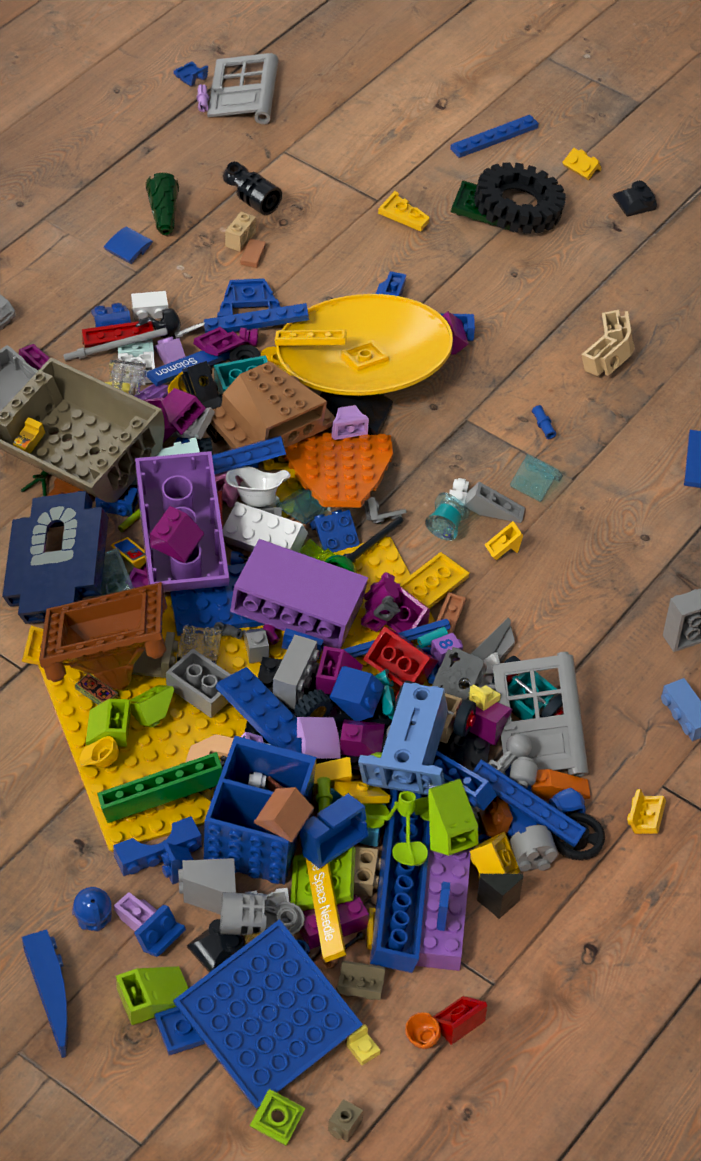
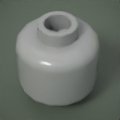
(524, 771)

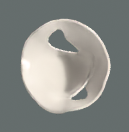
(261, 484)

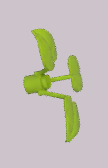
(410, 852)

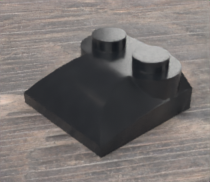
(636, 199)
(214, 948)

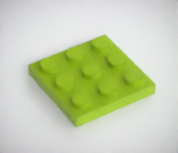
(342, 875)

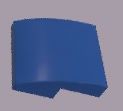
(128, 244)

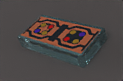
(95, 689)

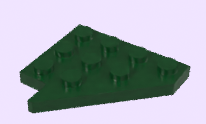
(465, 206)

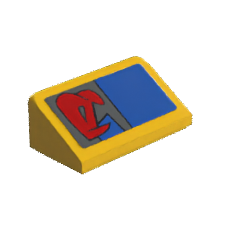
(130, 552)

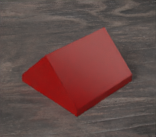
(461, 1018)

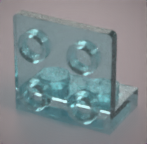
(535, 478)

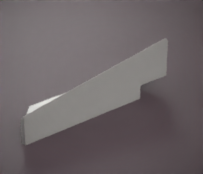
(499, 641)

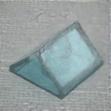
(301, 506)

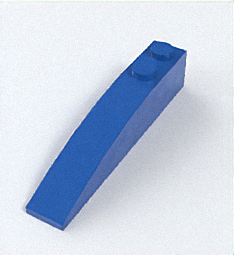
(49, 981)

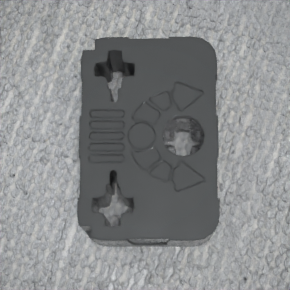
(454, 674)

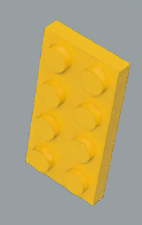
(435, 579)

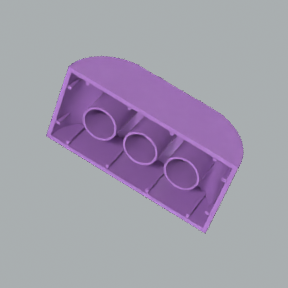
(189, 486)

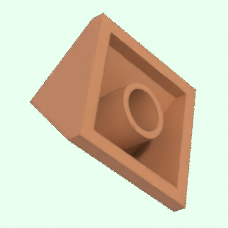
(285, 813)

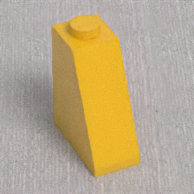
(336, 770)

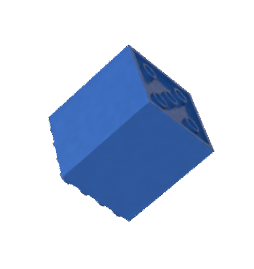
(235, 806)

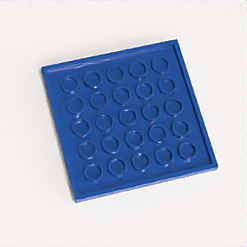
(267, 1013)

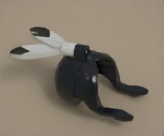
(170, 321)

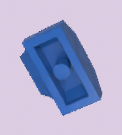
(393, 284)

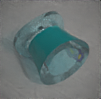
(446, 517)

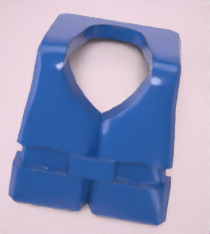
(190, 72)

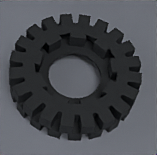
(545, 190)

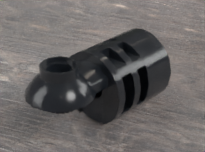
(253, 188)

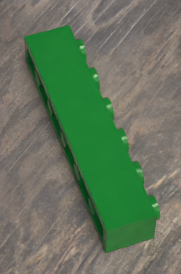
(160, 787)

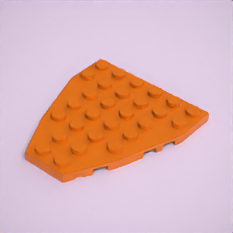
(341, 469)

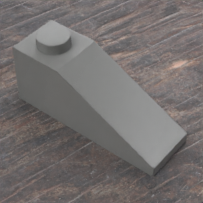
(492, 504)

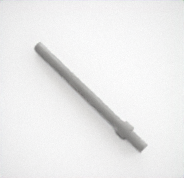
(82, 353)

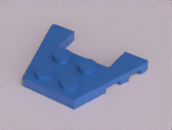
(247, 293)

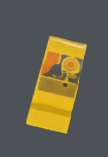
(30, 435)

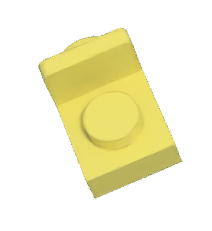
(484, 696)
(362, 1045)

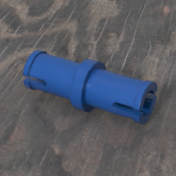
(544, 422)

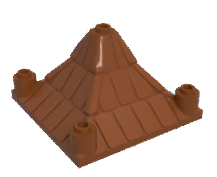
(104, 634)

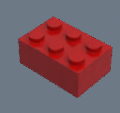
(400, 657)

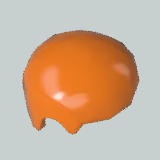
(423, 1030)

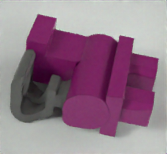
(379, 601)

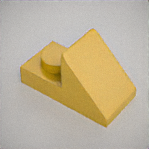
(505, 540)

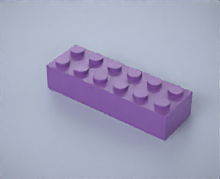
(438, 947)

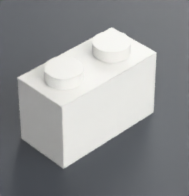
(148, 304)

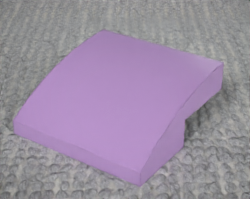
(319, 737)

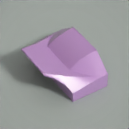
(349, 423)
(133, 911)

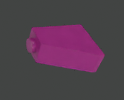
(182, 409)

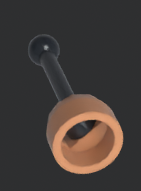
(360, 936)

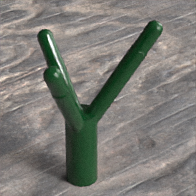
(39, 477)

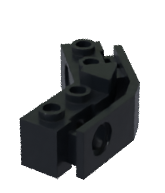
(205, 392)

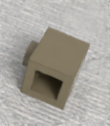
(345, 1121)

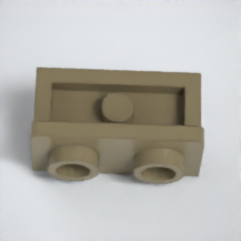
(361, 980)

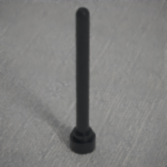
(375, 539)

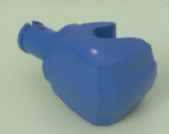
(568, 800)

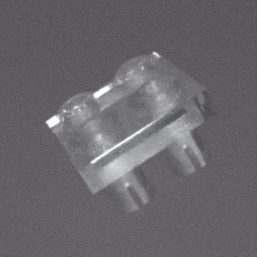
(127, 372)
(203, 640)

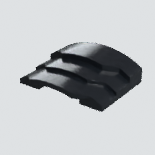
(375, 407)

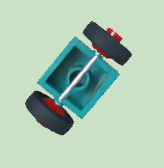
(524, 708)

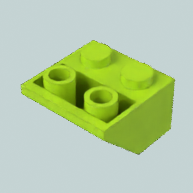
(109, 719)

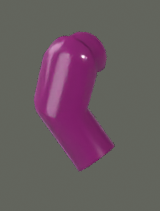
(271, 635)

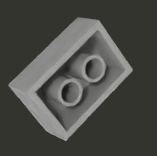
(683, 621)
(296, 671)
(195, 681)

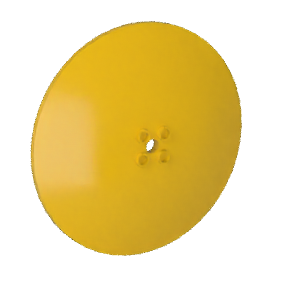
(387, 345)

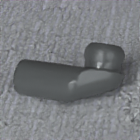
(229, 630)

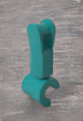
(387, 698)

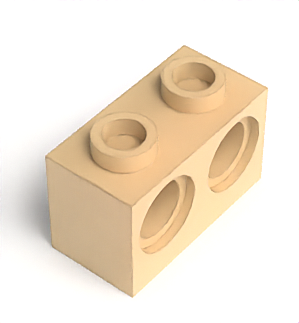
(240, 231)
(366, 871)

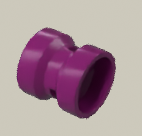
(245, 333)

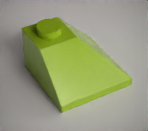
(151, 705)

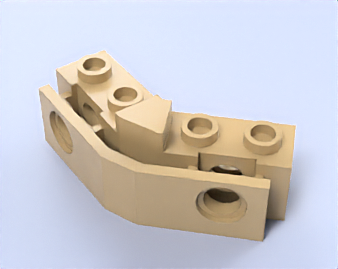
(612, 347)

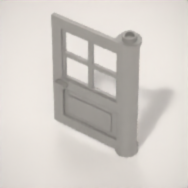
(244, 98)
(555, 739)

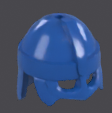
(92, 915)

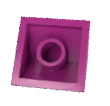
(412, 612)
(491, 722)

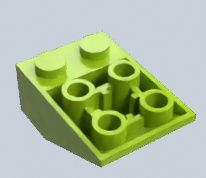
(451, 819)
(149, 991)

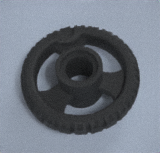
(596, 839)

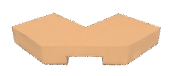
(213, 744)

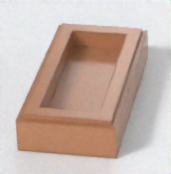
(253, 253)

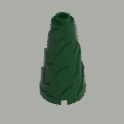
(162, 196)

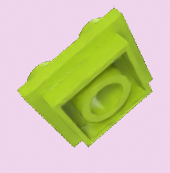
(277, 1130)

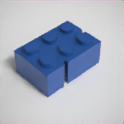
(333, 830)

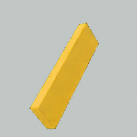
(310, 337)

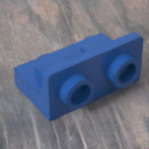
(159, 931)

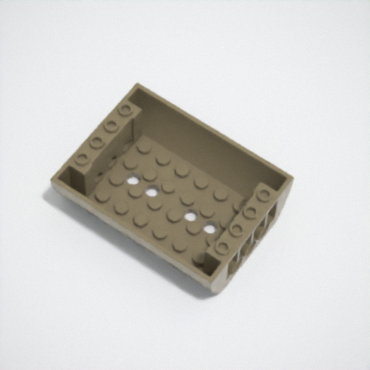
(95, 419)

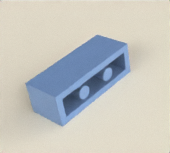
(684, 707)

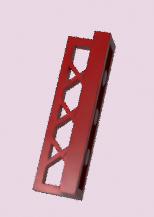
(106, 334)

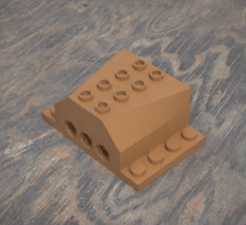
(269, 405)

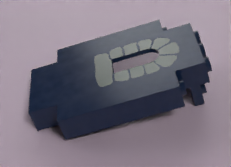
(55, 578)

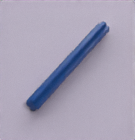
(410, 635)

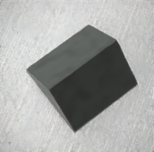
(499, 892)

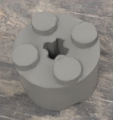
(534, 848)

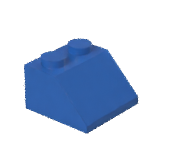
(357, 693)

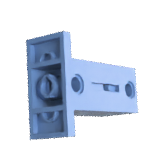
(411, 743)

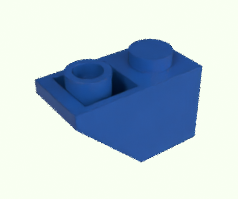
(173, 859)

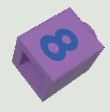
(441, 645)

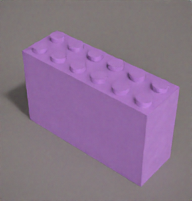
(298, 593)

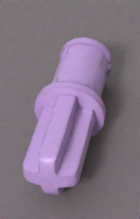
(202, 98)

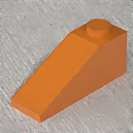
(552, 782)

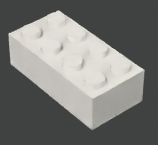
(250, 524)

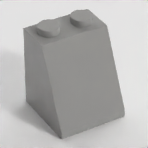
(205, 882)

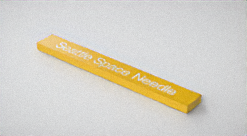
(326, 911)

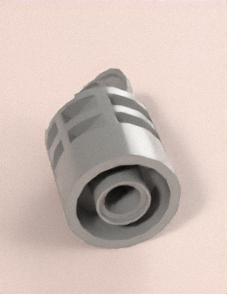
(249, 914)

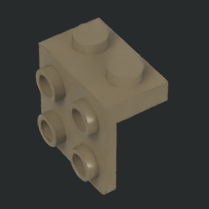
(157, 667)

